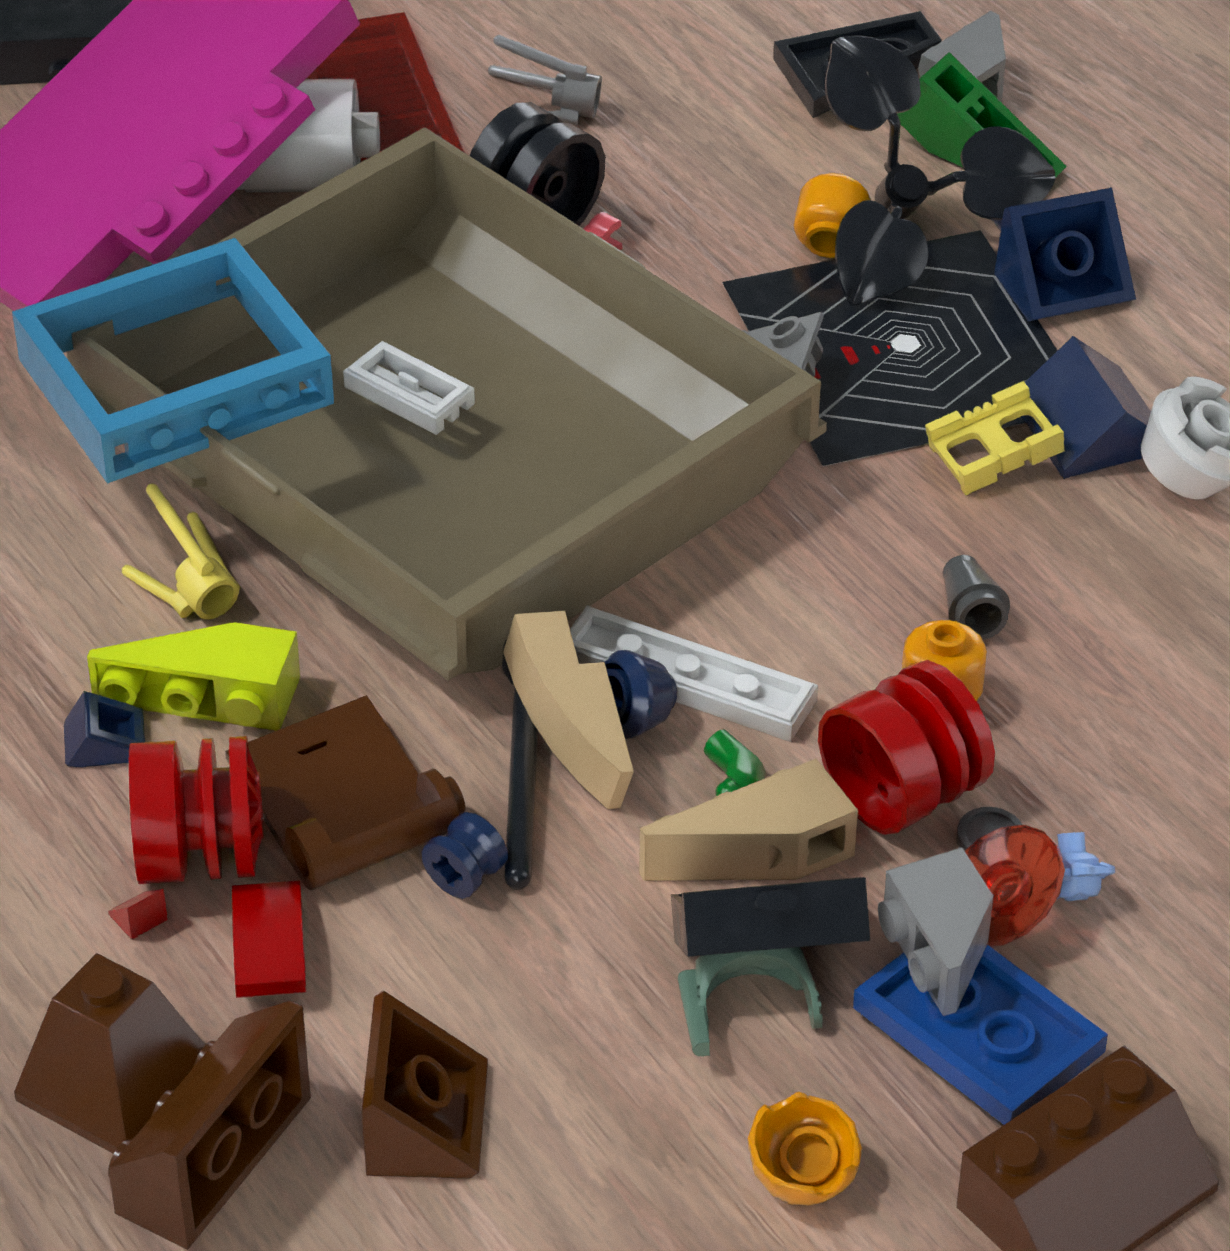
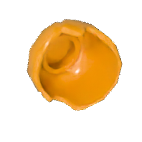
(804, 1149)

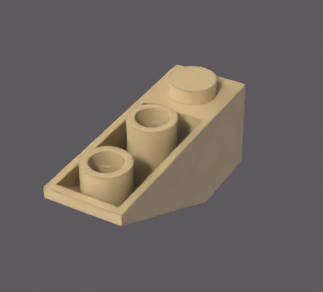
(758, 832)

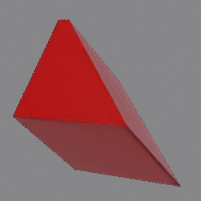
(140, 913)

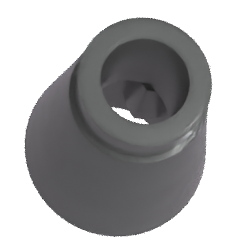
(974, 597)

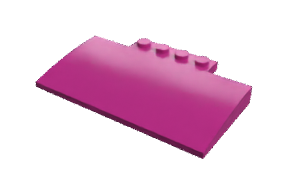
(152, 133)

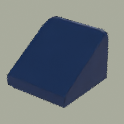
(101, 731)

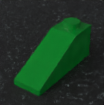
(957, 107)

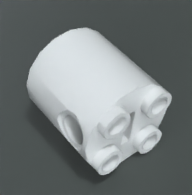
(323, 144)

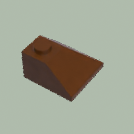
(106, 1054)

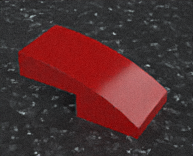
(268, 939)

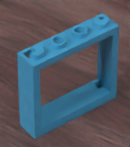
(172, 423)

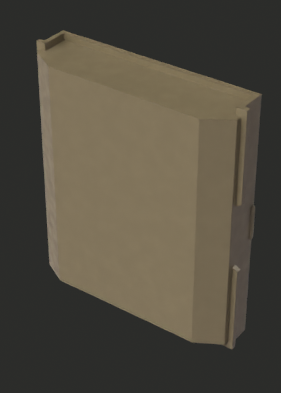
(597, 427)

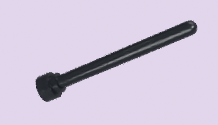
(521, 793)

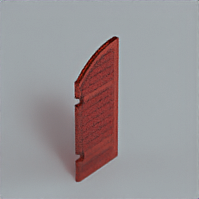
(390, 79)

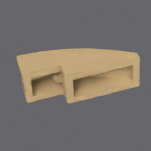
(569, 704)

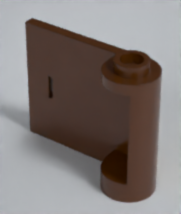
(347, 793)

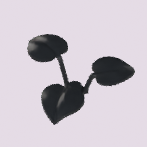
(874, 243)

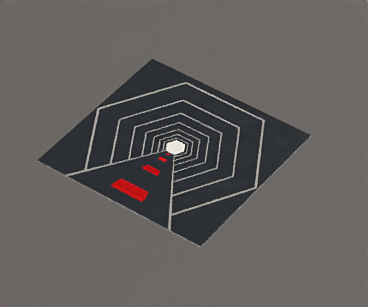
(907, 353)

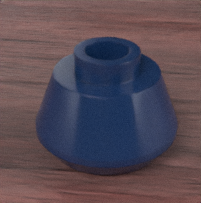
(641, 691)

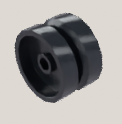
(544, 158)

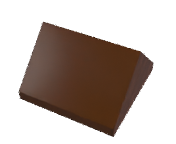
(420, 1097)

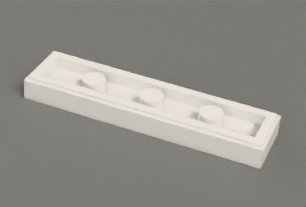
(703, 676)

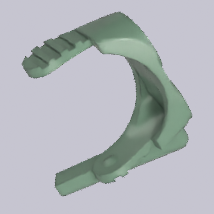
(712, 970)

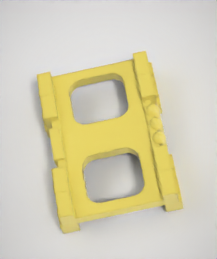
(987, 428)

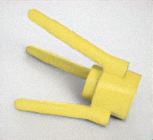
(201, 578)

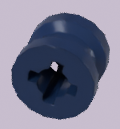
(464, 855)

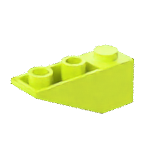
(206, 673)

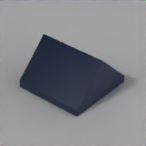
(1064, 255)
(1092, 405)

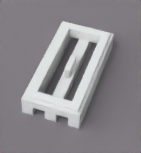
(402, 392)

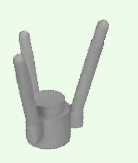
(573, 90)

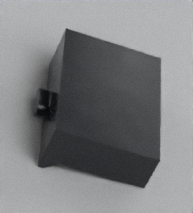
(47, 34)
(771, 916)

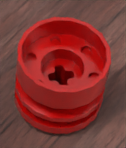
(907, 746)
(193, 810)

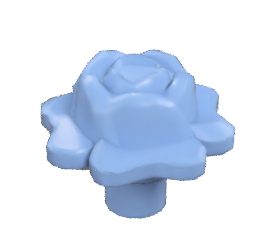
(1082, 869)

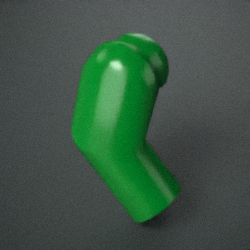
(735, 760)

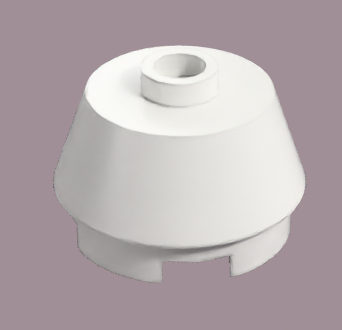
(1190, 439)

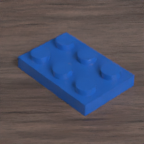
(1003, 1043)

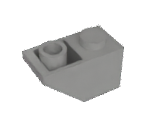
(978, 48)
(940, 920)

